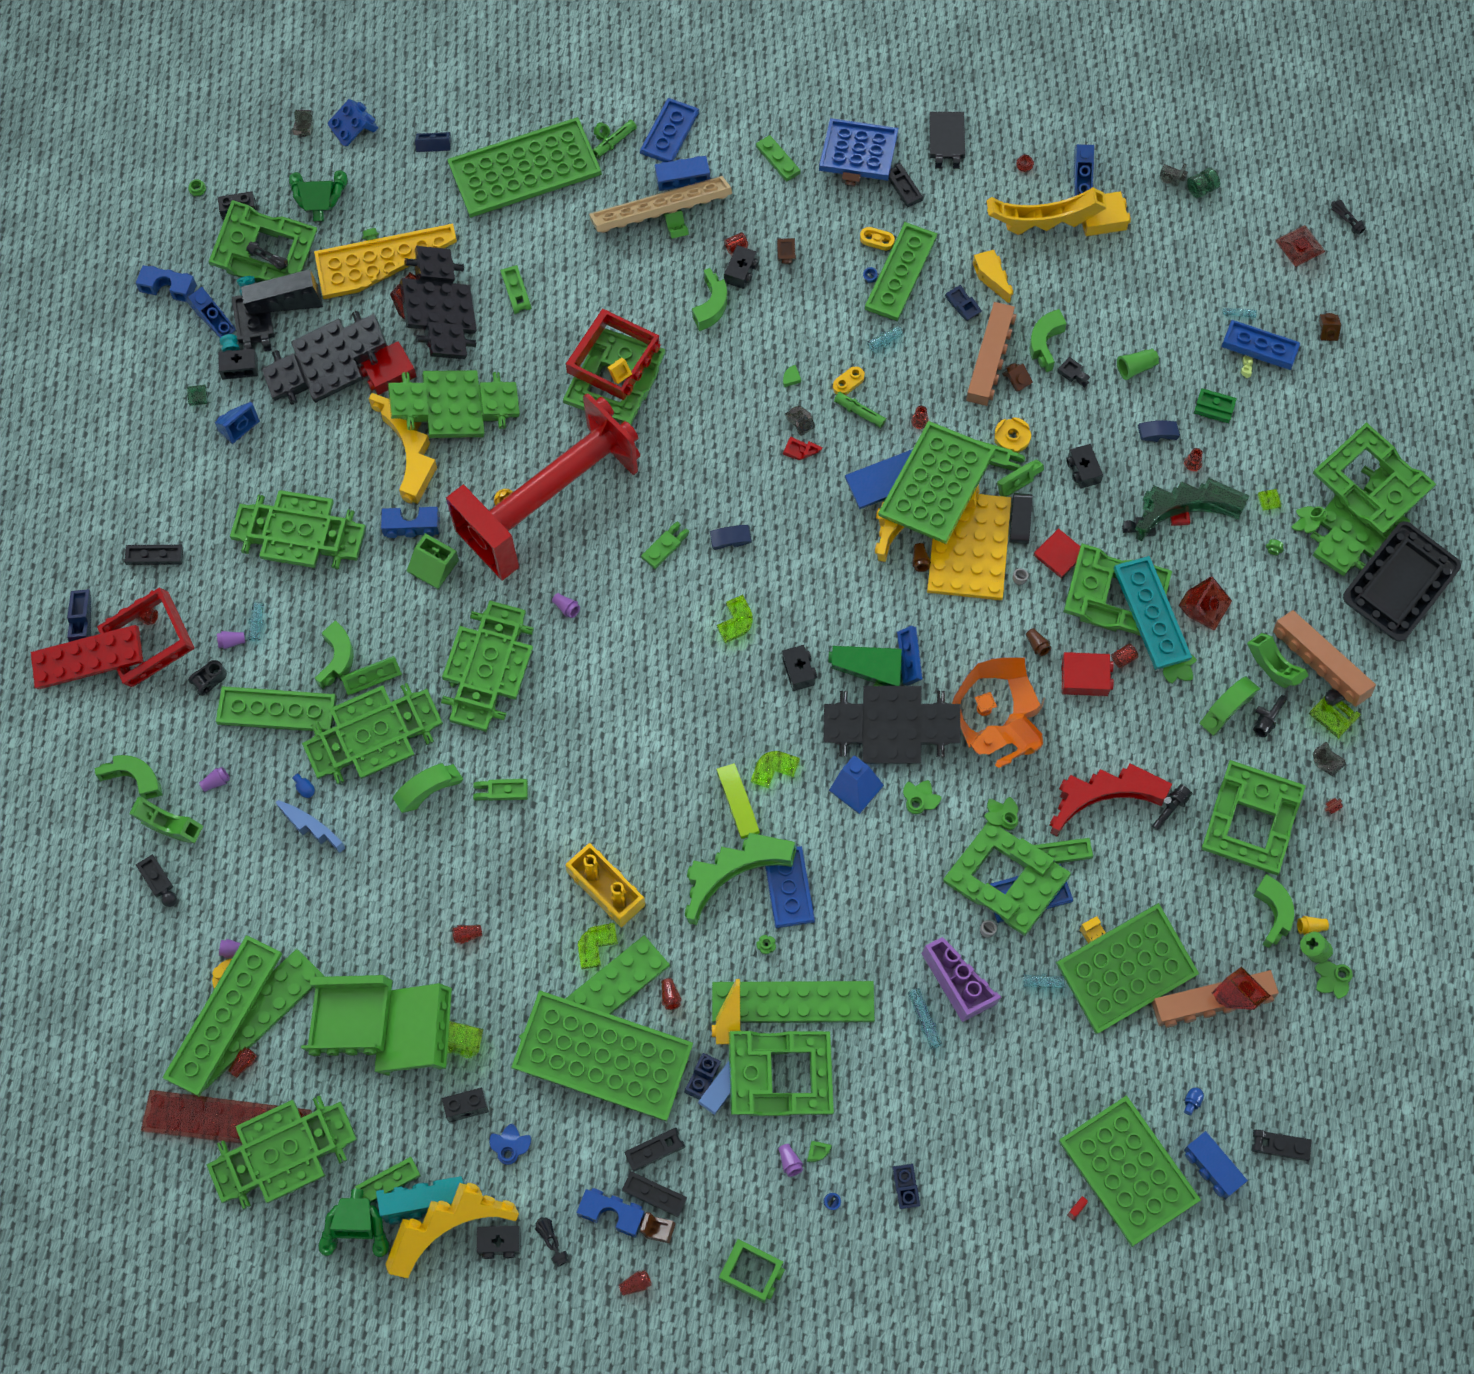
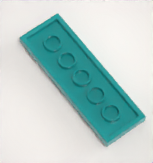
(1152, 612)

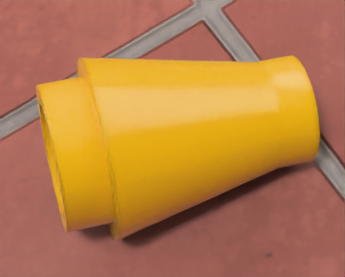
(1309, 924)

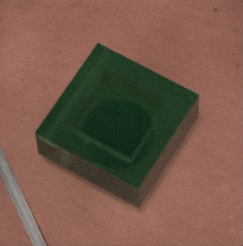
(197, 395)

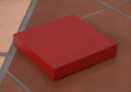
(1058, 553)

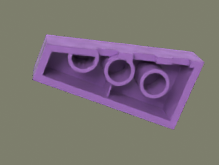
(958, 980)

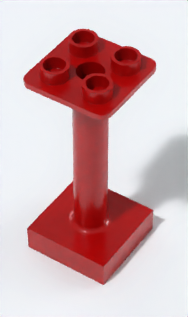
(489, 530)

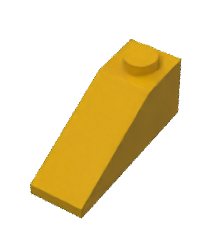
(728, 1016)

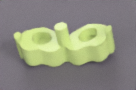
(1246, 370)

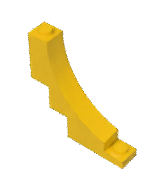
(418, 467)

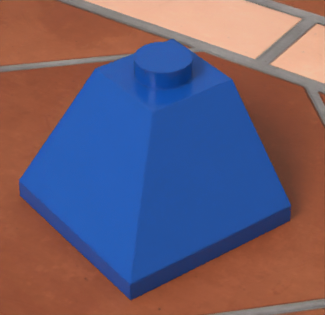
(237, 422)
(856, 784)

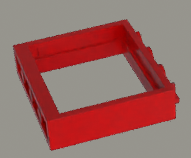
(602, 320)
(165, 657)

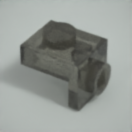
(303, 123)
(1172, 175)
(801, 419)
(1328, 760)

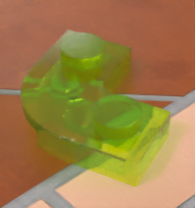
(740, 621)
(772, 762)
(592, 939)

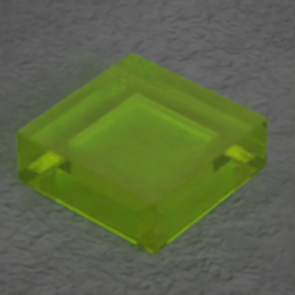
(1269, 499)

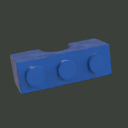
(152, 279)
(426, 522)
(594, 1204)

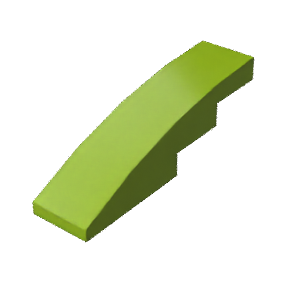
(737, 800)

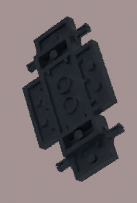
(438, 304)
(325, 359)
(892, 724)

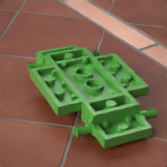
(453, 402)
(298, 530)
(1348, 534)
(487, 665)
(372, 732)
(281, 1151)

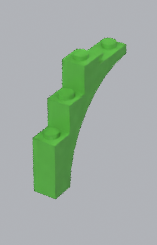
(757, 852)

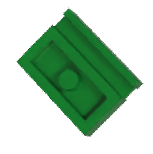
(1215, 405)

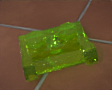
(1333, 719)

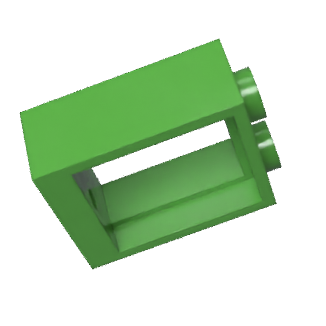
(732, 1261)

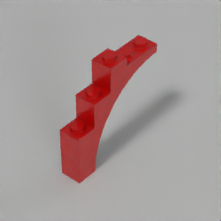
(1130, 784)

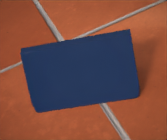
(433, 142)

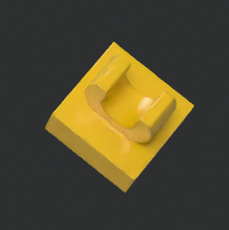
(619, 370)

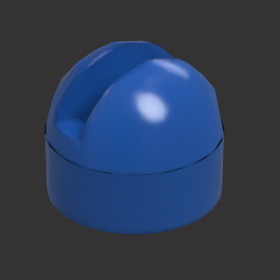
(873, 272)
(835, 1204)

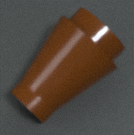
(920, 558)
(1039, 643)

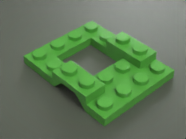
(242, 227)
(605, 351)
(1391, 498)
(1091, 587)
(1262, 793)
(1027, 895)
(752, 1073)

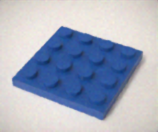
(858, 149)

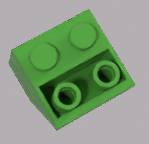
(432, 561)

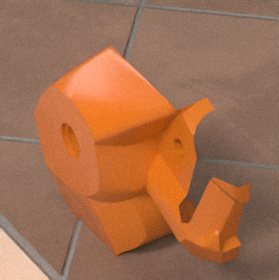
(1018, 727)

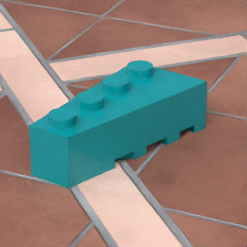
(414, 1202)

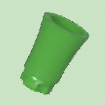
(1136, 363)

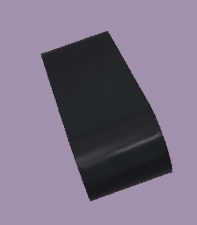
(1021, 518)

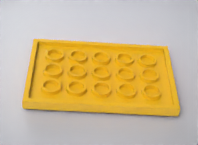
(975, 553)

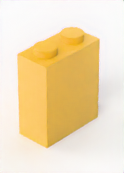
(1111, 219)

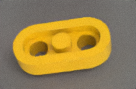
(877, 238)
(849, 380)

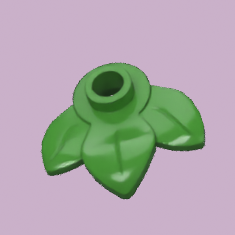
(1310, 518)
(1181, 671)
(922, 795)
(1000, 812)
(1331, 980)

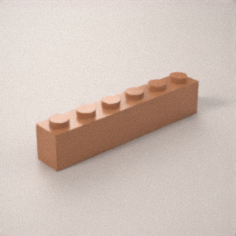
(990, 354)
(1324, 658)
(1201, 1001)

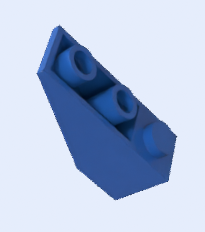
(1083, 168)
(210, 312)

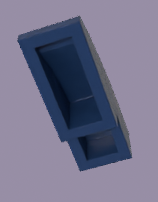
(79, 615)

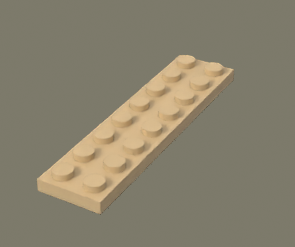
(661, 203)

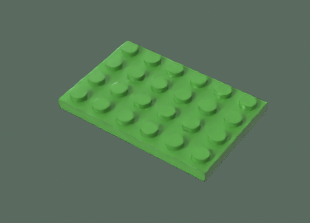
(937, 482)
(1127, 968)
(1129, 1170)

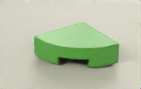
(791, 376)
(818, 1151)

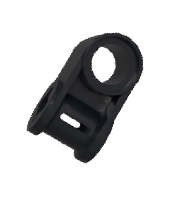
(207, 678)

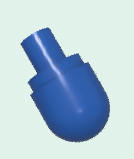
(304, 786)
(1193, 1100)

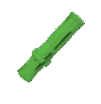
(609, 143)
(854, 406)

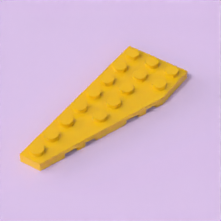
(365, 263)

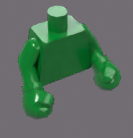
(317, 195)
(354, 1220)

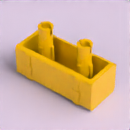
(605, 885)

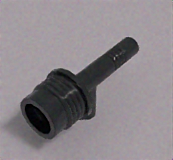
(1266, 719)
(1178, 797)

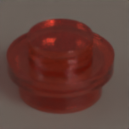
(1025, 163)
(1333, 805)

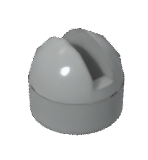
(1020, 576)
(990, 927)

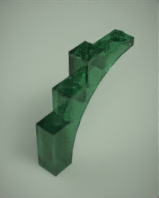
(1208, 498)

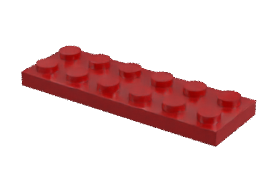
(87, 657)

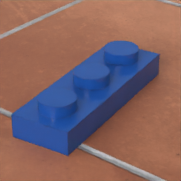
(910, 655)

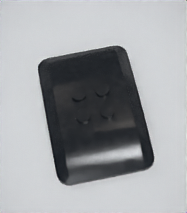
(1401, 581)

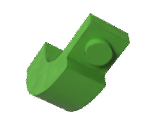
(712, 310)
(1045, 328)
(343, 655)
(1273, 663)
(1228, 704)
(132, 767)
(424, 784)
(166, 823)
(1281, 904)

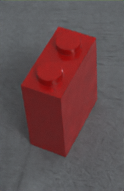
(389, 369)
(1086, 674)

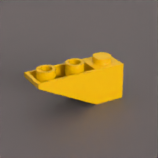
(991, 274)

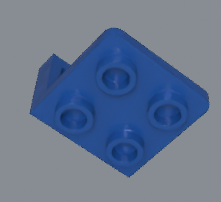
(351, 121)

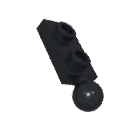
(157, 880)

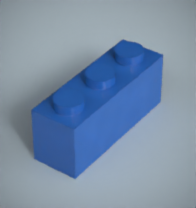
(681, 172)
(1215, 1165)

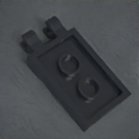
(947, 137)
(252, 327)

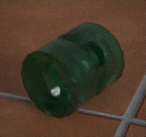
(1203, 182)

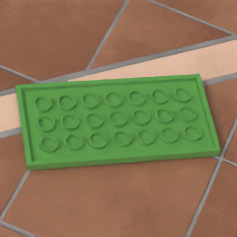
(524, 167)
(602, 1055)

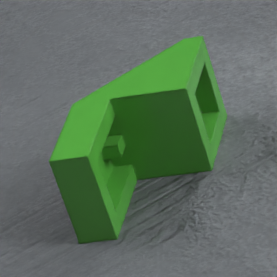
(675, 224)

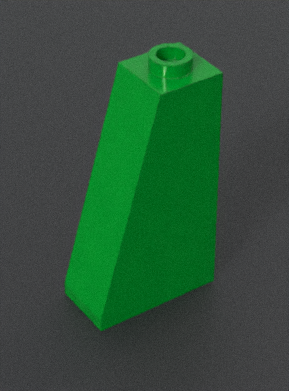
(868, 663)

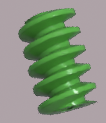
(1316, 947)

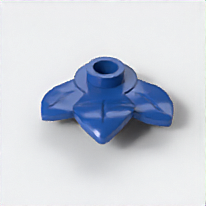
(509, 1141)

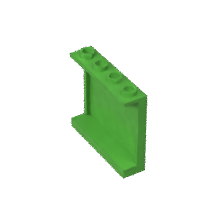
(349, 1015)
(416, 1029)

